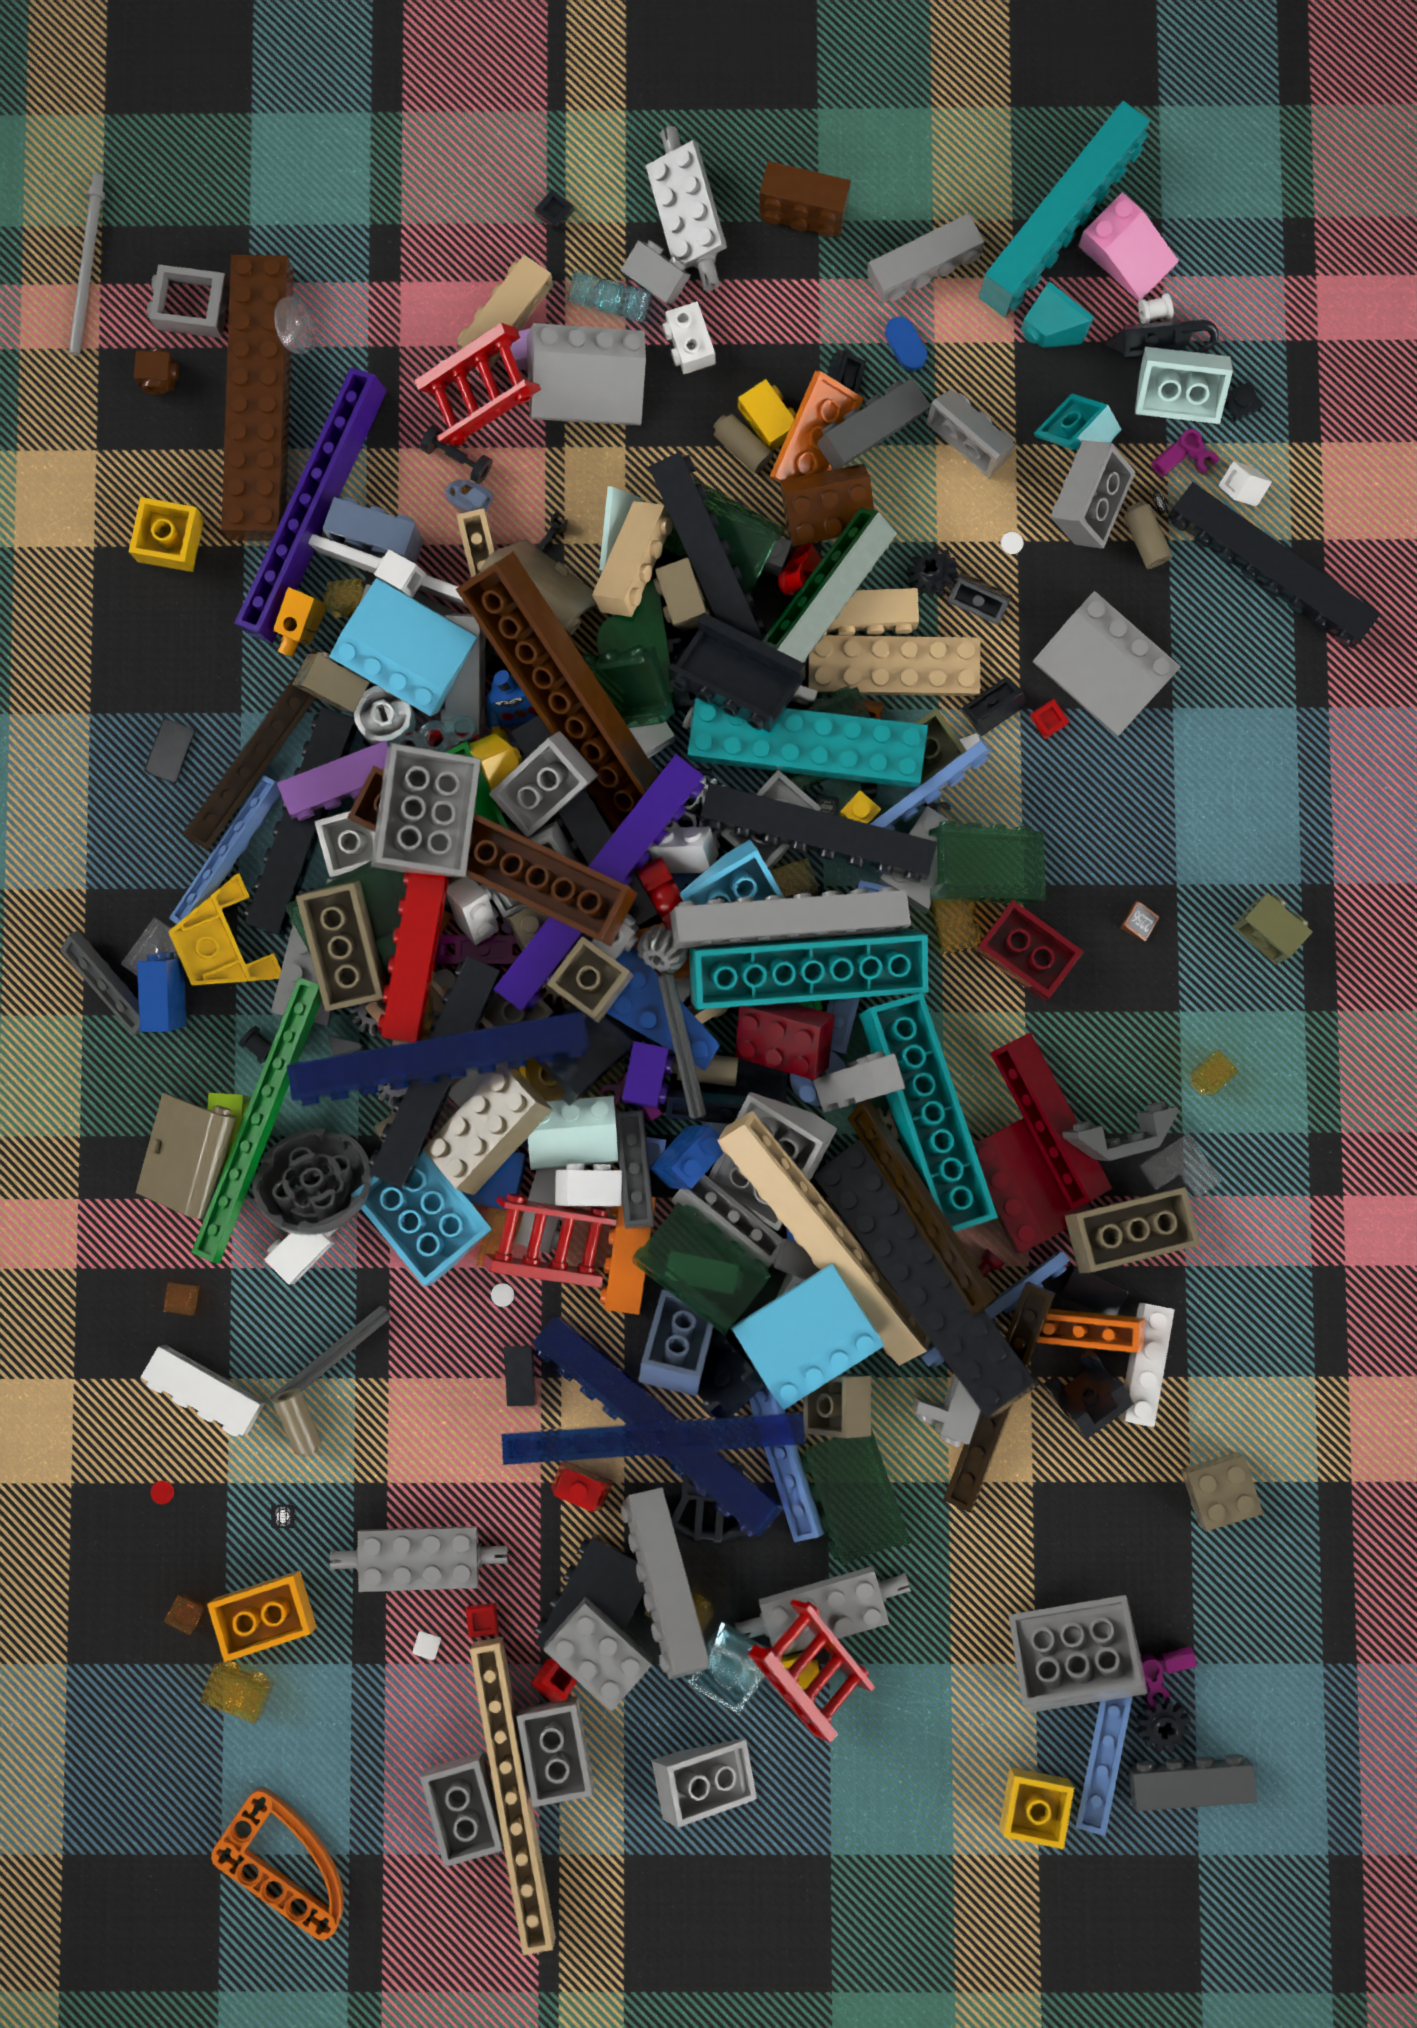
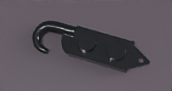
(1163, 335)

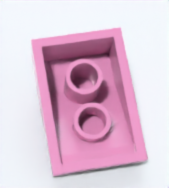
(1128, 247)

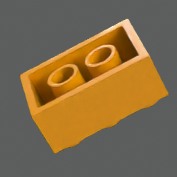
(262, 1616)

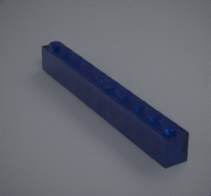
(439, 1057)
(633, 1404)
(653, 1438)

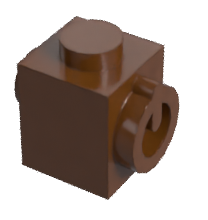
(156, 371)

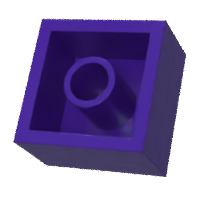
(646, 1076)

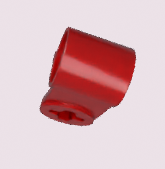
(799, 569)

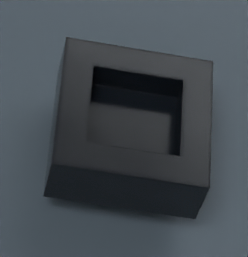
(554, 210)
(1242, 402)

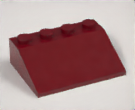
(1023, 1187)

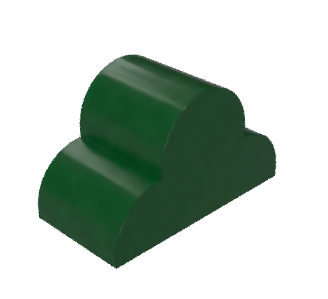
(643, 628)

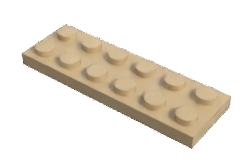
(896, 665)

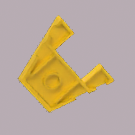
(208, 946)

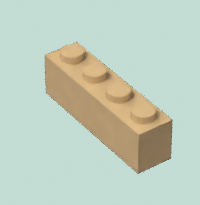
(510, 301)
(476, 538)
(632, 559)
(878, 612)

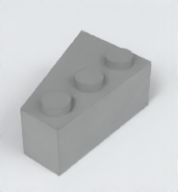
(918, 893)
(861, 1081)

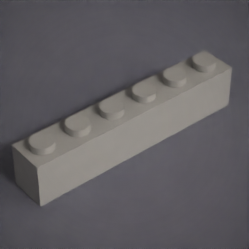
(665, 1584)

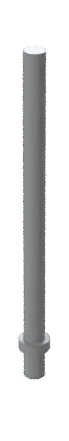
(95, 197)

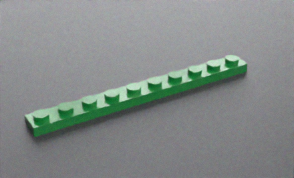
(257, 1122)

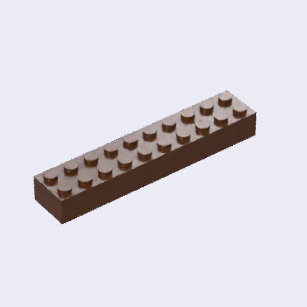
(256, 400)
(559, 683)
(527, 872)

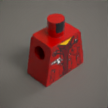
(580, 1487)

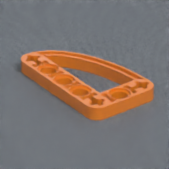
(267, 1873)

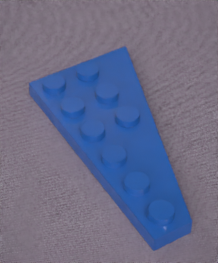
(643, 1010)

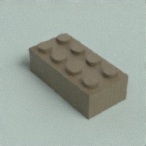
(342, 945)
(487, 1129)
(1132, 1230)

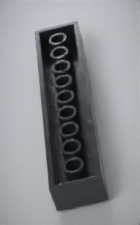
(966, 1341)

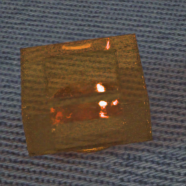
(181, 1298)
(185, 1614)

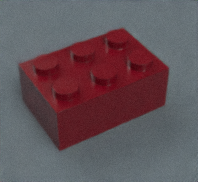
(1029, 950)
(785, 1038)

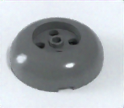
(303, 1159)

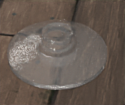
(294, 325)

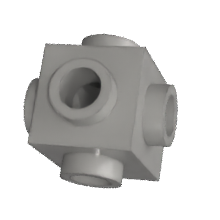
(624, 941)

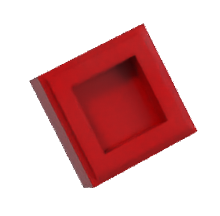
(1049, 719)
(482, 1620)

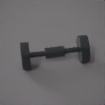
(480, 468)

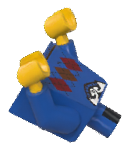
(507, 704)

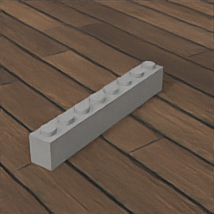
(789, 918)

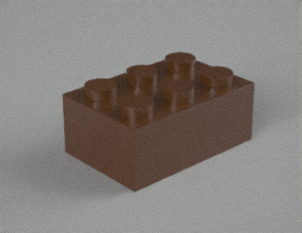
(803, 199)
(824, 502)

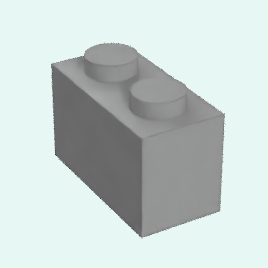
(656, 272)

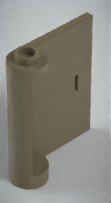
(560, 589)
(185, 1155)

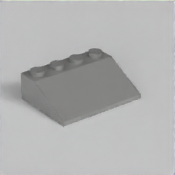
(586, 374)
(1106, 664)
(425, 811)
(798, 1133)
(1077, 1654)

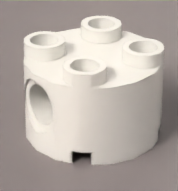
(383, 716)

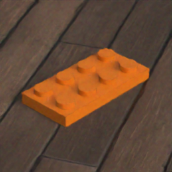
(822, 405)

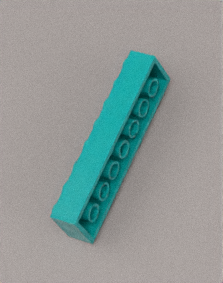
(1064, 209)
(813, 745)
(809, 969)
(929, 1111)

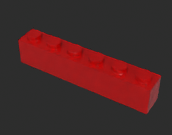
(414, 957)

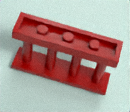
(457, 368)
(558, 1268)
(786, 1679)

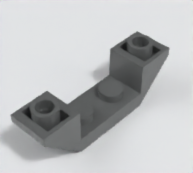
(1153, 1128)

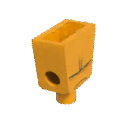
(300, 611)

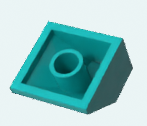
(1056, 320)
(1078, 421)

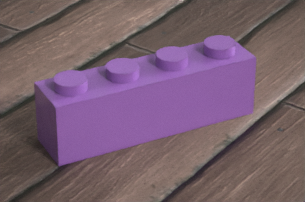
(330, 782)

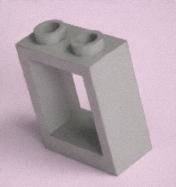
(217, 307)

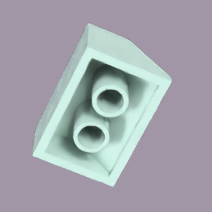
(1183, 385)
(616, 510)
(575, 1134)

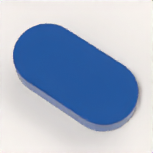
(905, 343)

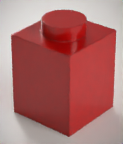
(553, 1681)

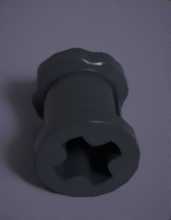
(256, 1043)

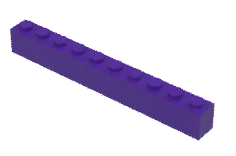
(310, 503)
(617, 860)

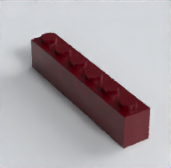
(1047, 1117)

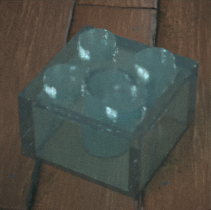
(731, 1672)

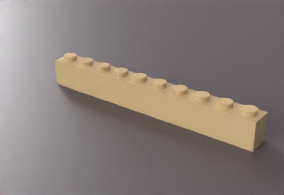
(821, 1232)
(513, 1796)

